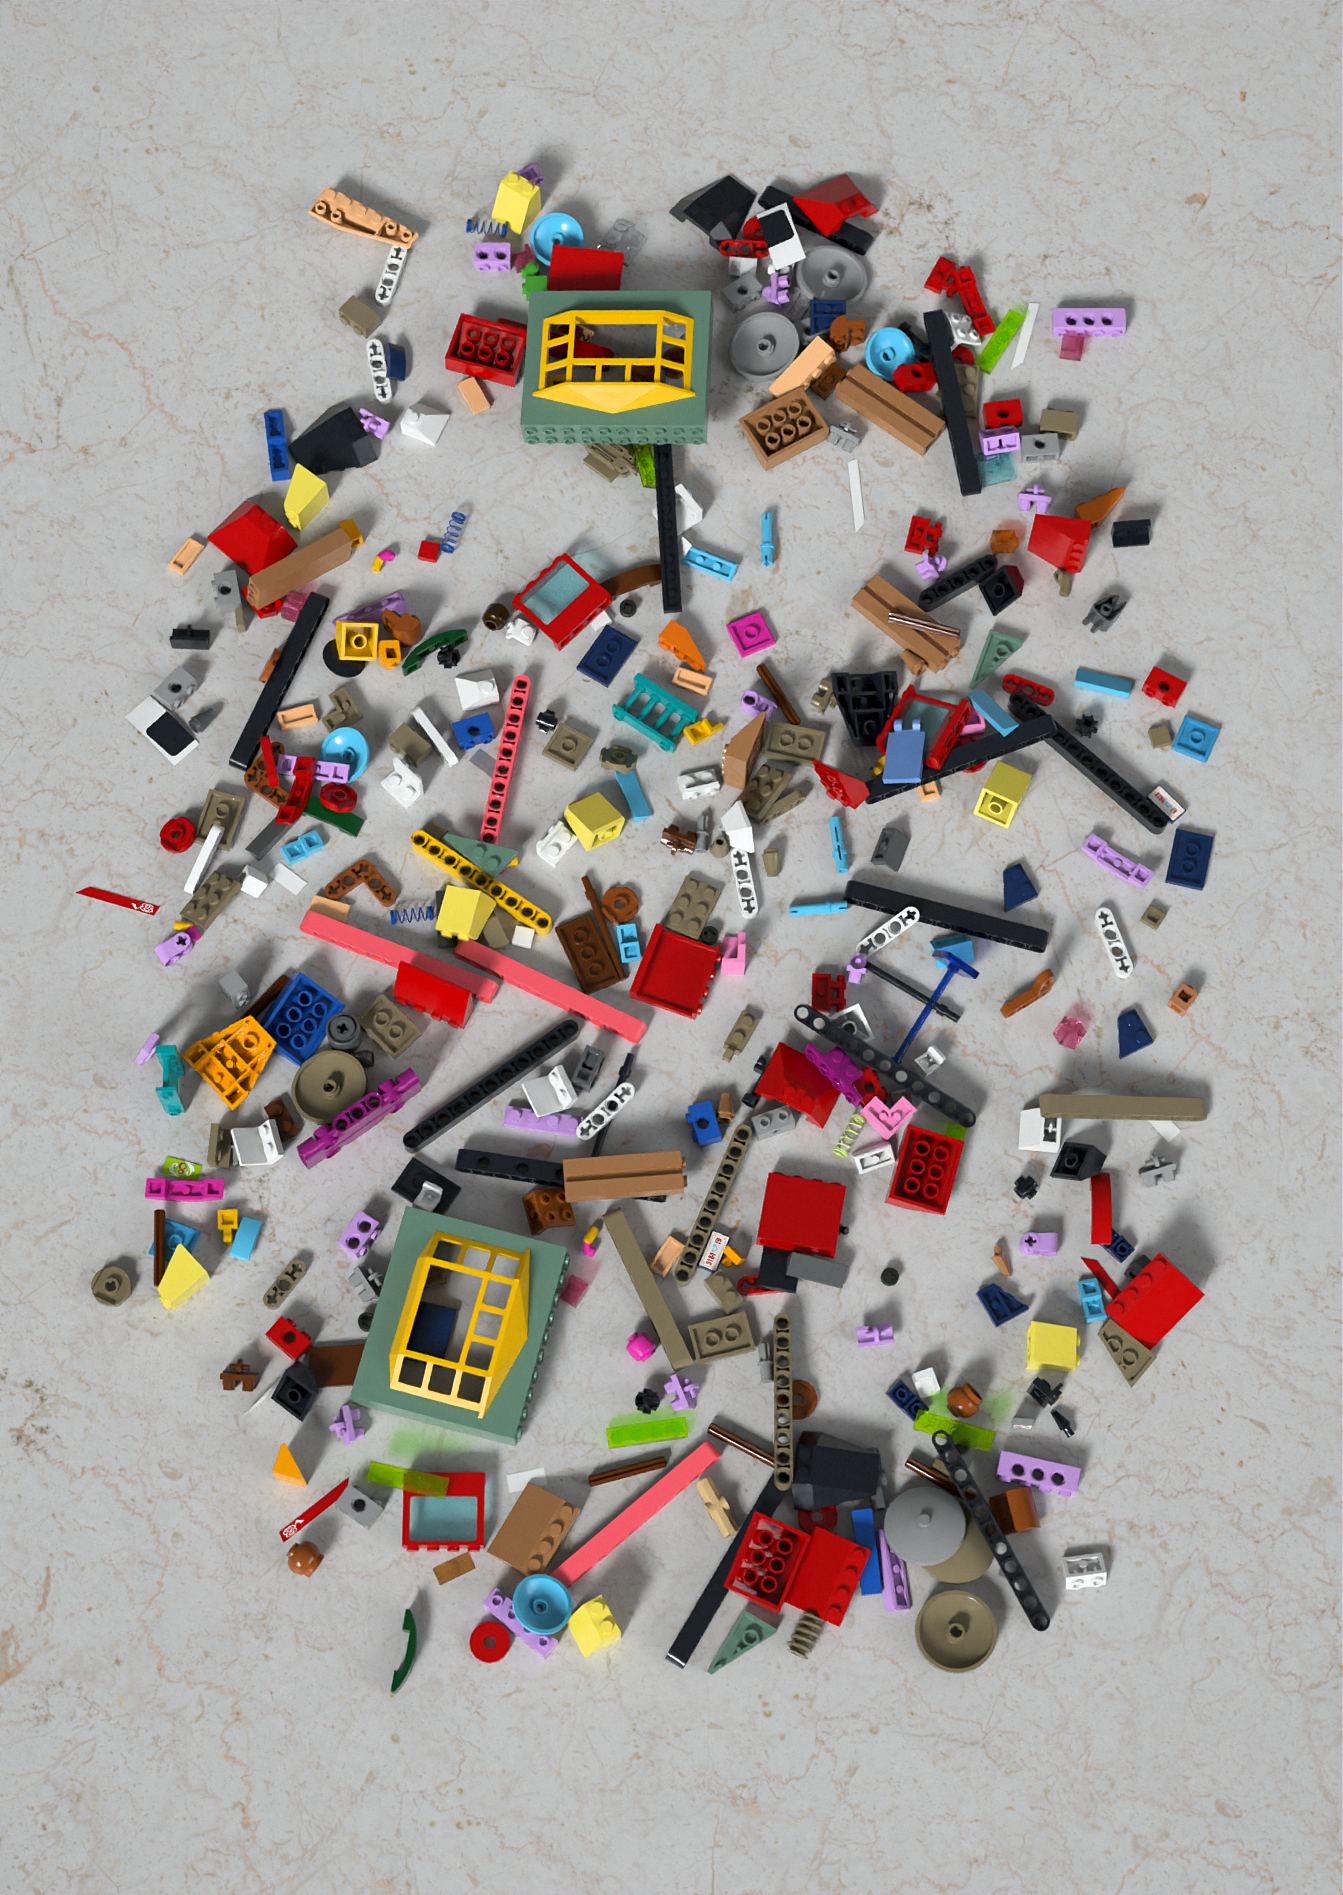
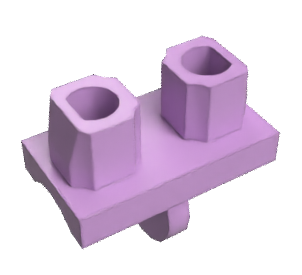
(774, 291)
(373, 423)
(1025, 499)
(928, 568)
(856, 968)
(875, 1335)
(683, 1389)
(344, 1426)

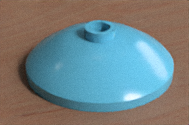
(554, 227)
(896, 348)
(341, 745)
(549, 1596)

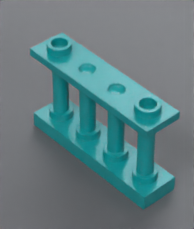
(657, 695)
(172, 1070)

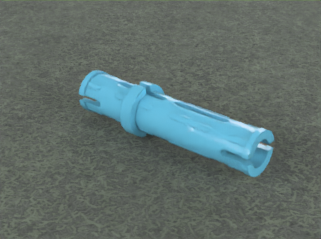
(767, 545)
(841, 865)
(818, 908)

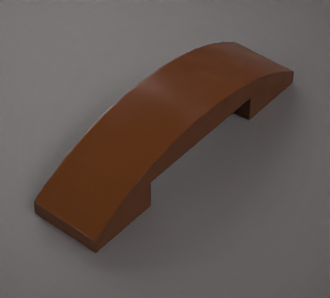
(633, 580)

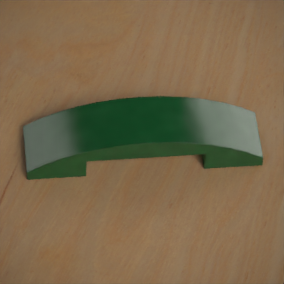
(452, 637)
(346, 822)
(399, 1677)

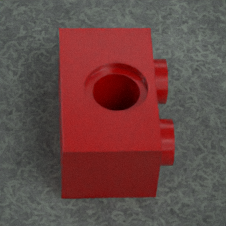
(914, 377)
(1010, 408)
(1161, 678)
(870, 1078)
(281, 1330)

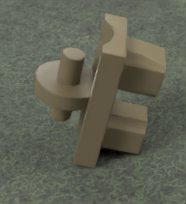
(823, 701)

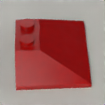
(834, 203)
(252, 538)
(798, 1084)

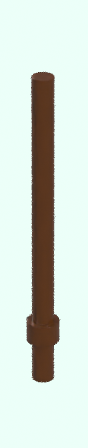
(591, 895)

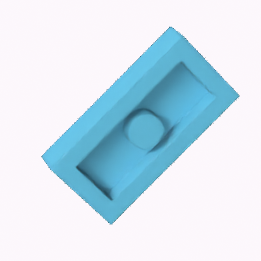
(959, 945)

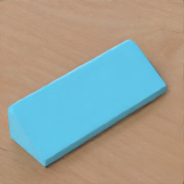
(710, 563)
(1102, 683)
(992, 712)
(633, 795)

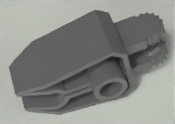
(1104, 613)

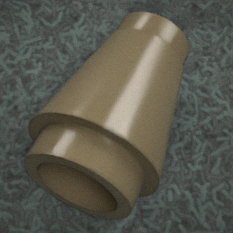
(719, 847)
(771, 861)

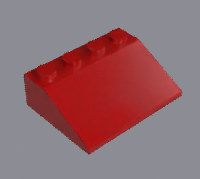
(486, 350)
(1060, 541)
(433, 995)
(924, 1171)
(1154, 1301)
(767, 1562)
(827, 1576)

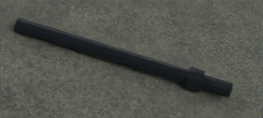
(941, 1010)
(624, 1073)

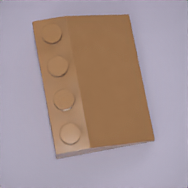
(783, 428)
(742, 753)
(534, 1531)

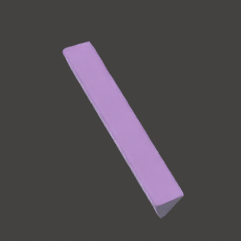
(374, 611)
(892, 1576)

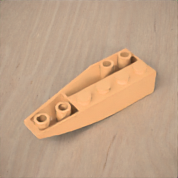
(359, 219)

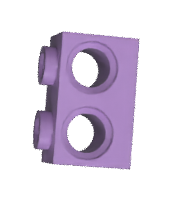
(492, 252)
(999, 440)
(354, 1232)

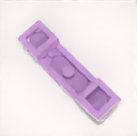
(323, 770)
(1116, 863)

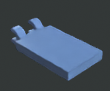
(905, 753)

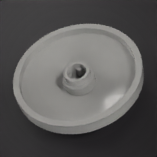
(831, 275)
(764, 346)
(924, 1526)

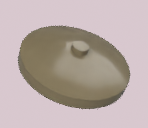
(328, 1086)
(971, 1558)
(955, 1632)

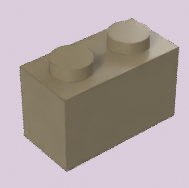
(359, 317)
(1059, 422)
(410, 745)
(723, 1292)

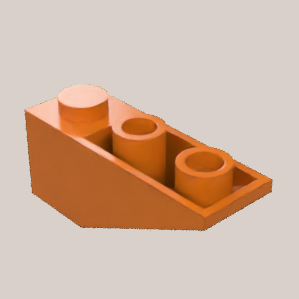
(1099, 507)
(678, 641)

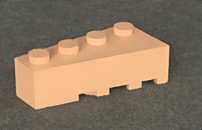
(805, 368)

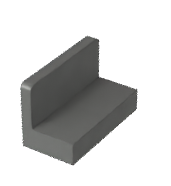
(890, 848)

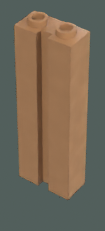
(890, 409)
(299, 568)
(879, 599)
(624, 1176)

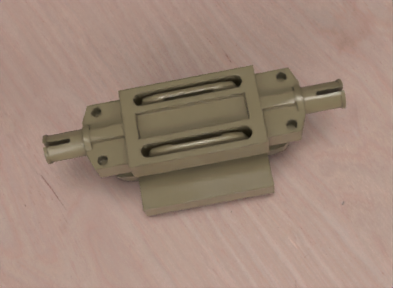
(610, 460)

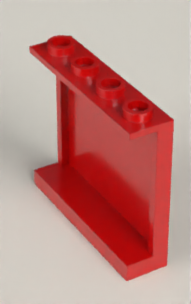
(584, 269)
(675, 973)
(801, 1214)

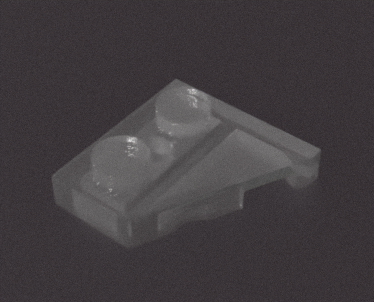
(797, 307)

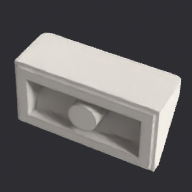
(873, 1157)

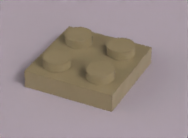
(567, 746)

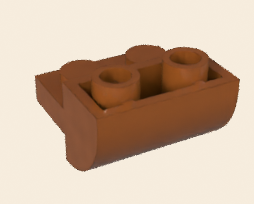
(846, 333)
(405, 628)
(1015, 1511)

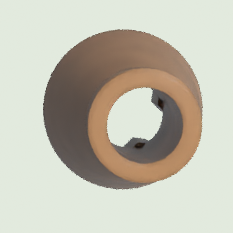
(914, 663)
(725, 1109)

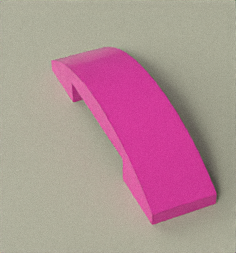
(184, 1190)

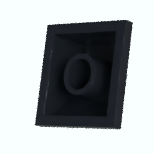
(1002, 588)
(1078, 1162)
(296, 1390)

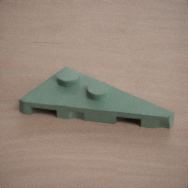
(994, 653)
(486, 856)
(744, 1635)

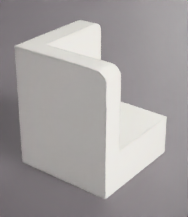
(741, 265)
(252, 881)
(926, 1383)

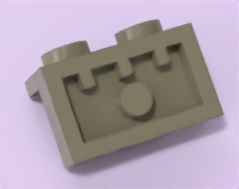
(219, 1147)

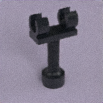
(923, 351)
(751, 1099)

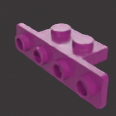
(838, 1070)

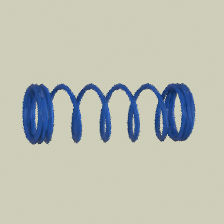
(469, 223)
(455, 519)
(393, 919)

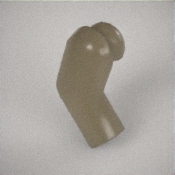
(1063, 581)

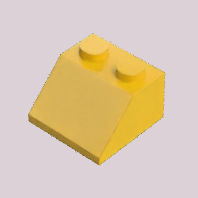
(356, 640)

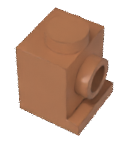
(1177, 1004)

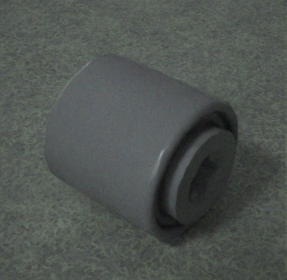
(347, 1041)

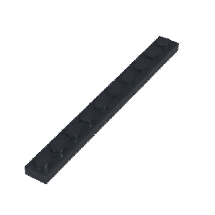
(667, 528)

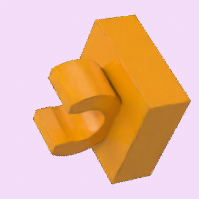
(733, 1256)

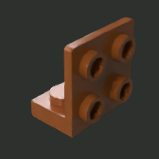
(548, 1210)

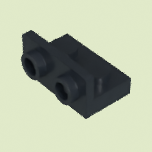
(1130, 533)
(1042, 1393)

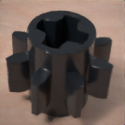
(448, 656)
(546, 721)
(1087, 721)
(1025, 1187)
(647, 1401)

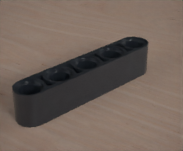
(962, 576)

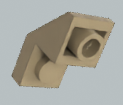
(494, 933)

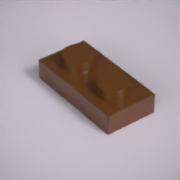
(827, 382)
(284, 1122)

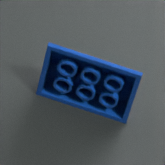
(300, 1018)

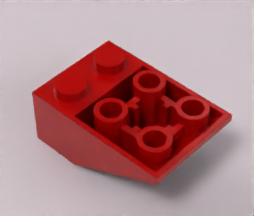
(841, 785)

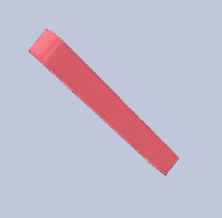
(506, 762)
(392, 953)
(550, 990)
(636, 1514)

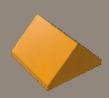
(286, 1468)

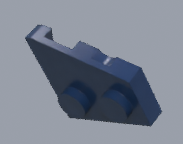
(823, 313)
(1017, 888)
(1132, 1034)
(1000, 1305)

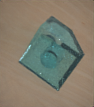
(994, 468)

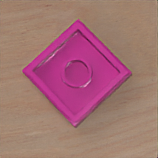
(750, 634)

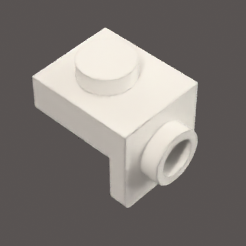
(521, 631)
(929, 1061)
(428, 1197)

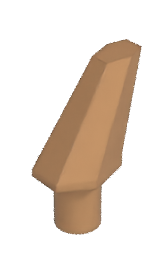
(1001, 1261)

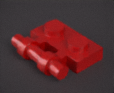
(939, 277)
(917, 536)
(821, 992)

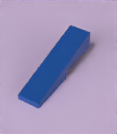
(277, 446)
(865, 1535)

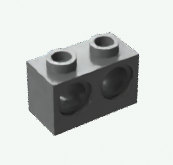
(588, 1068)

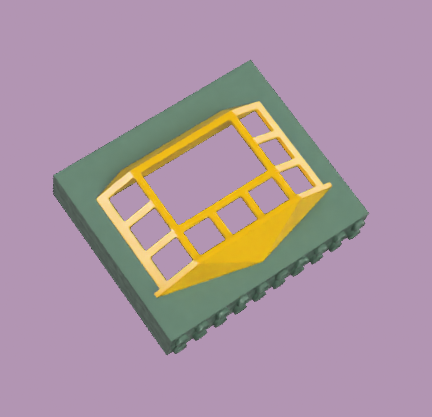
(626, 409)
(515, 1350)

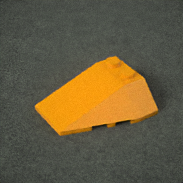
(232, 1059)

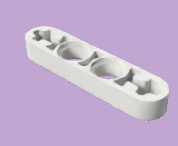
(391, 274)
(379, 371)
(433, 736)
(204, 859)
(744, 883)
(885, 929)
(1117, 941)
(605, 1112)

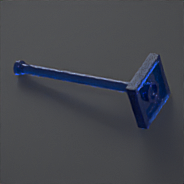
(954, 966)

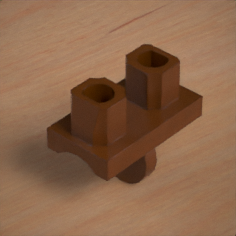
(678, 841)
(229, 1377)

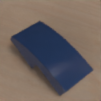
(396, 362)
(1119, 1247)
(906, 1399)

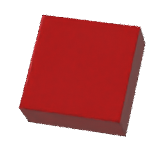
(429, 551)

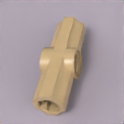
(717, 1507)

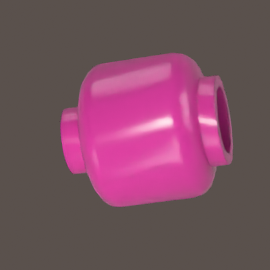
(640, 1346)

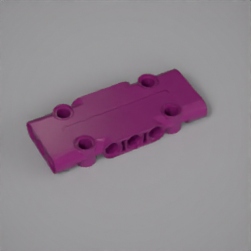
(331, 1138)

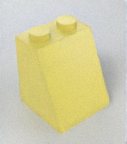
(517, 202)
(304, 497)
(1002, 794)
(594, 820)
(464, 913)
(181, 1279)
(1052, 1347)
(593, 1626)

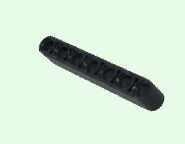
(847, 236)

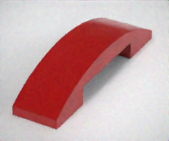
(972, 301)
(300, 791)
(1101, 1209)

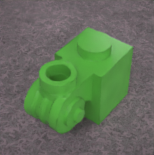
(533, 280)

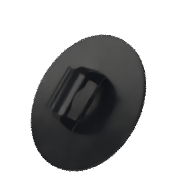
(342, 668)

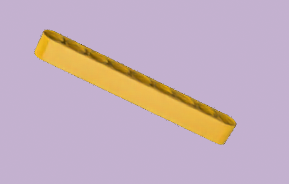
(477, 874)

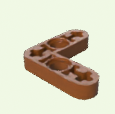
(262, 780)
(365, 878)
(1042, 985)

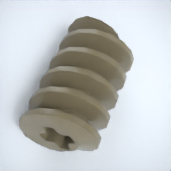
(804, 1635)

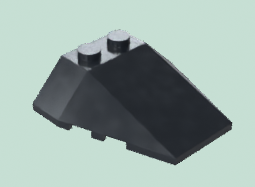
(717, 210)
(333, 442)
(865, 703)
(831, 1472)

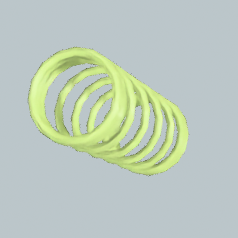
(857, 1118)

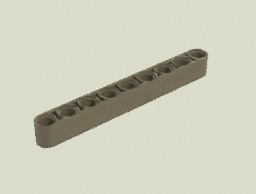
(1122, 1107)
(712, 1196)
(647, 1289)
(783, 1410)

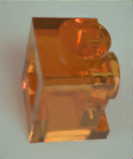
(1003, 541)

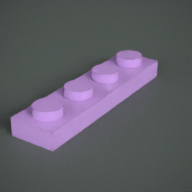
(148, 1049)
(552, 1123)

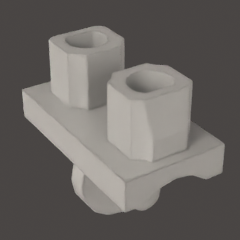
(850, 440)
(1166, 1170)
(369, 1279)

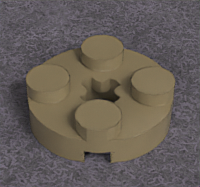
(618, 759)
(107, 1276)

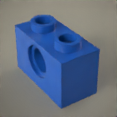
(479, 723)
(703, 1112)

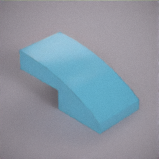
(302, 848)
(628, 943)
(245, 1238)
(1091, 1300)

